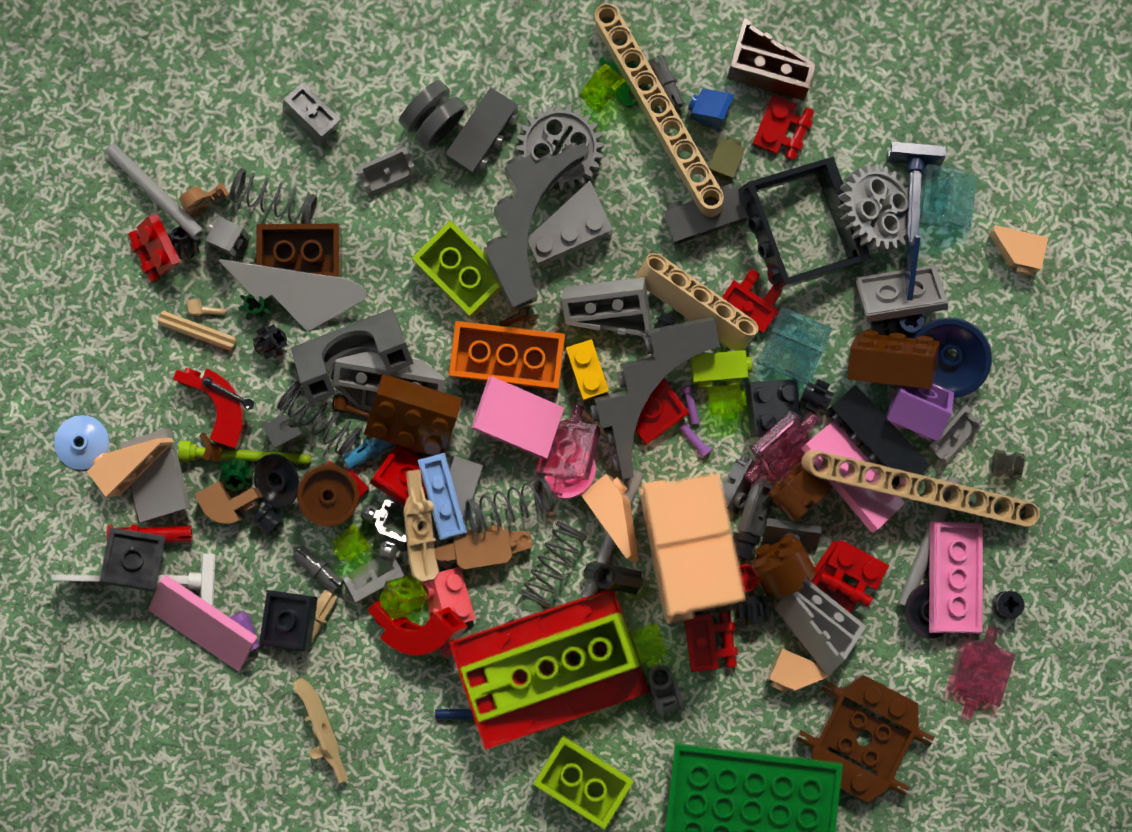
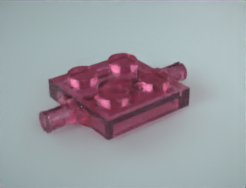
(781, 448)
(571, 451)
(980, 671)

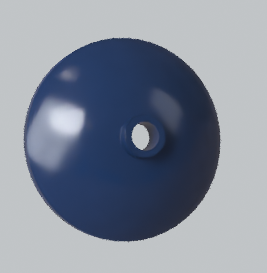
(974, 359)

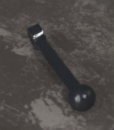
(247, 403)

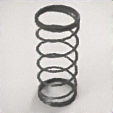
(307, 208)
(291, 395)
(477, 509)
(572, 533)

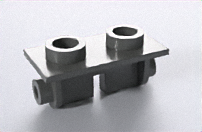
(736, 494)

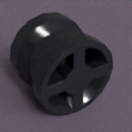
(267, 520)
(744, 545)
(1001, 604)

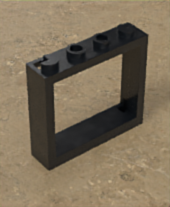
(830, 182)

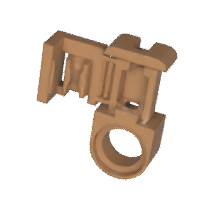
(197, 199)

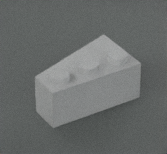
(570, 228)
(609, 306)
(820, 625)

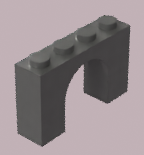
(374, 334)

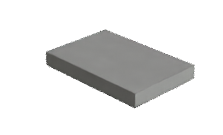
(885, 294)
(162, 485)

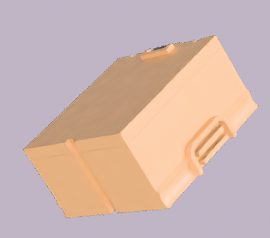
(690, 546)

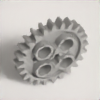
(538, 136)
(876, 207)

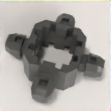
(390, 541)

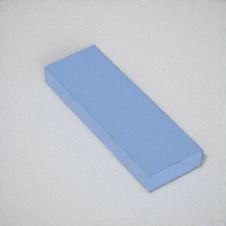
(443, 496)

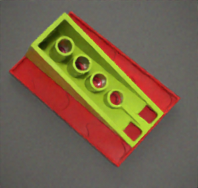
(525, 672)

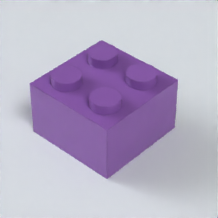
(921, 410)

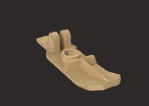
(419, 543)
(321, 728)

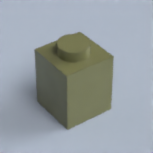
(726, 159)

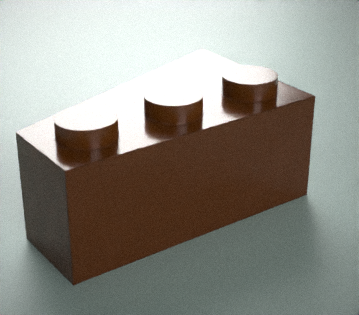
(769, 65)

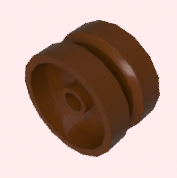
(333, 510)

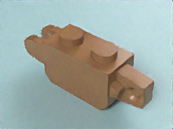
(484, 548)

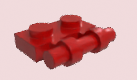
(775, 124)
(161, 254)
(858, 565)
(702, 644)

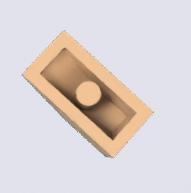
(1020, 249)
(794, 671)

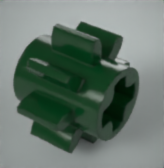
(256, 312)
(236, 474)

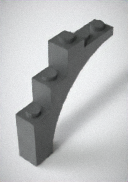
(514, 215)
(621, 410)

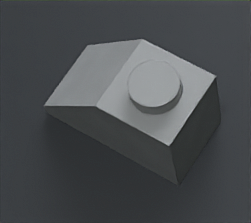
(227, 237)

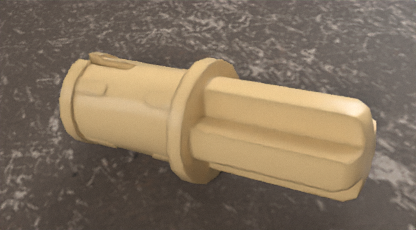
(324, 607)

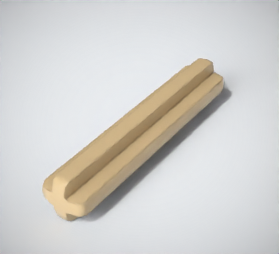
(196, 331)

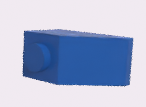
(710, 107)

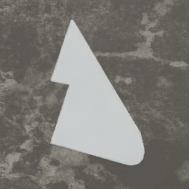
(304, 295)

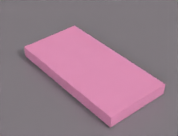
(869, 505)
(956, 577)
(202, 623)

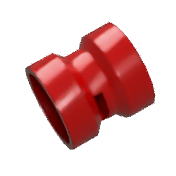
(747, 577)

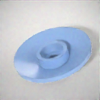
(95, 442)

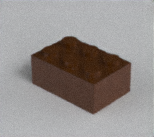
(300, 247)
(893, 359)
(412, 416)

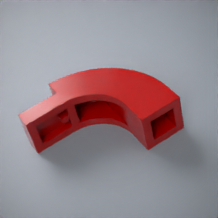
(230, 416)
(414, 638)

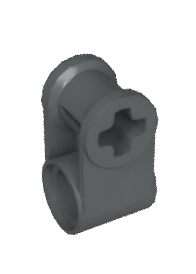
(665, 692)

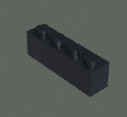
(876, 434)

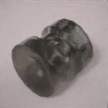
(1010, 465)

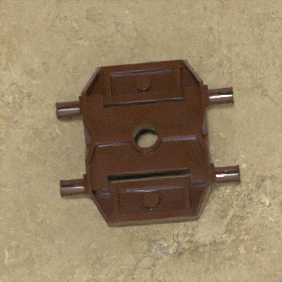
(886, 744)

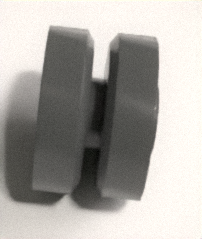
(432, 114)

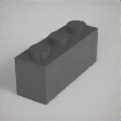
(483, 132)
(687, 222)

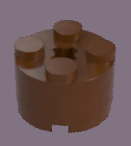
(799, 492)
(782, 566)

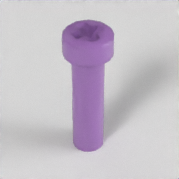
(690, 402)
(693, 438)

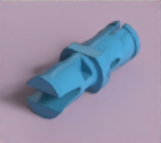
(365, 452)

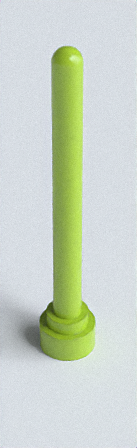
(189, 451)

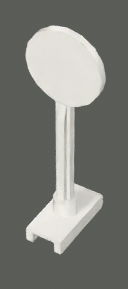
(195, 581)

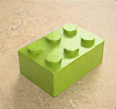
(458, 269)
(583, 781)

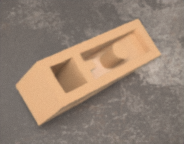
(121, 468)
(614, 512)

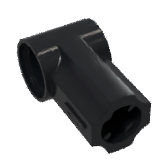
(614, 577)

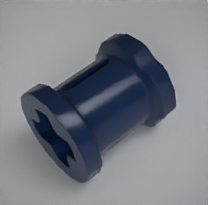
(910, 331)

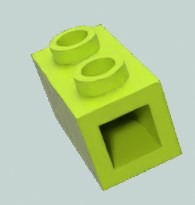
(720, 367)

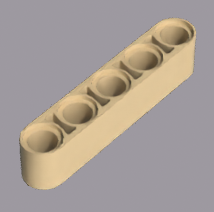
(696, 301)

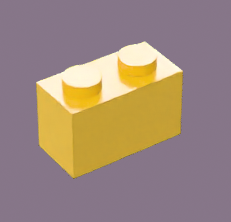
(587, 370)

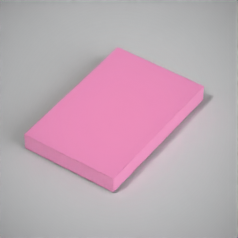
(517, 417)

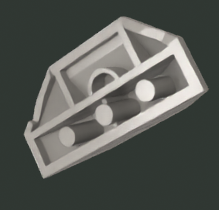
(361, 374)

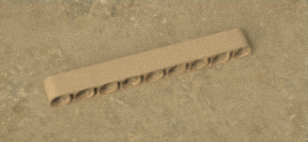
(657, 97)
(933, 488)

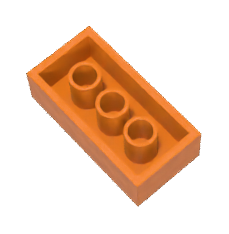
(507, 353)

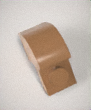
(222, 507)

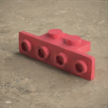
(450, 591)

